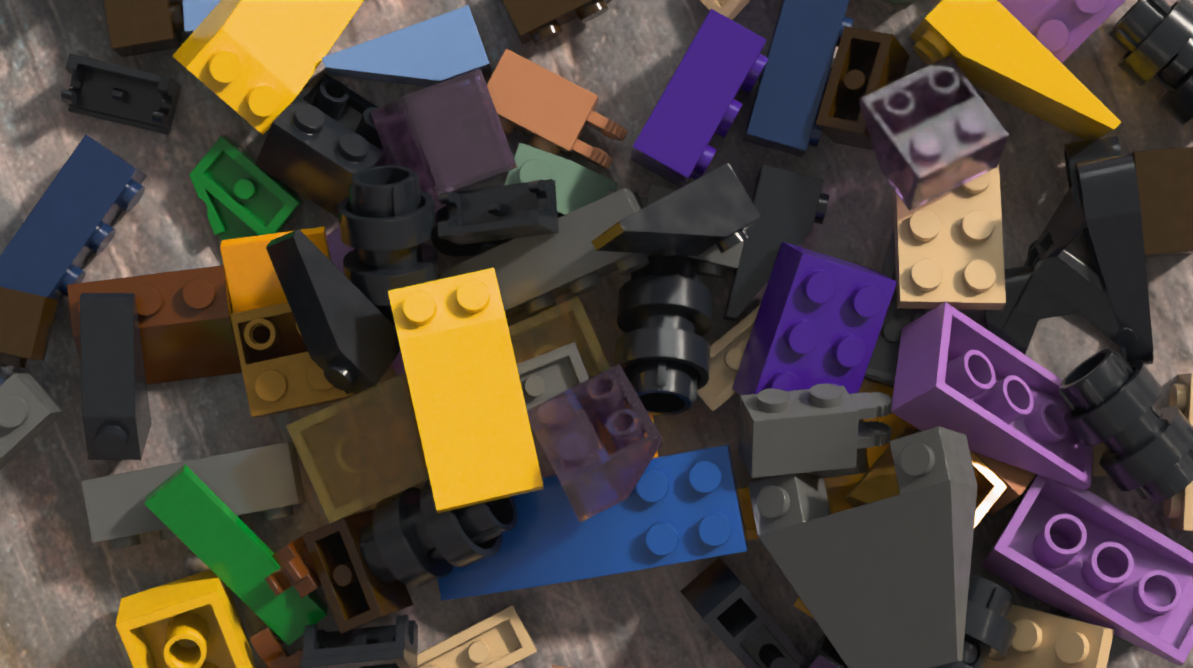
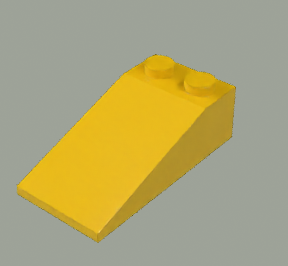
(263, 51)
(1011, 65)
(465, 390)
(184, 626)

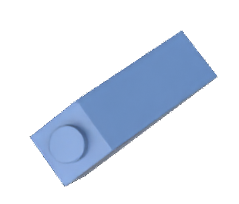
(416, 54)

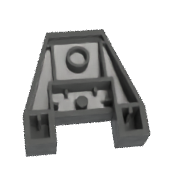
(887, 573)

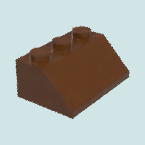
(180, 319)

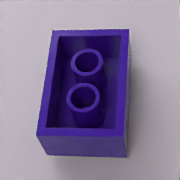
(700, 100)
(814, 324)

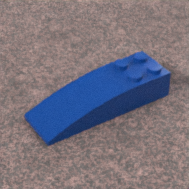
(676, 514)

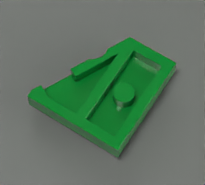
(239, 194)

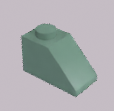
(574, 183)

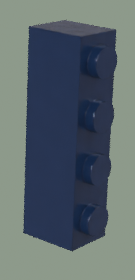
(796, 75)
(71, 221)

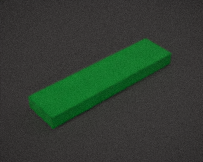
(232, 552)

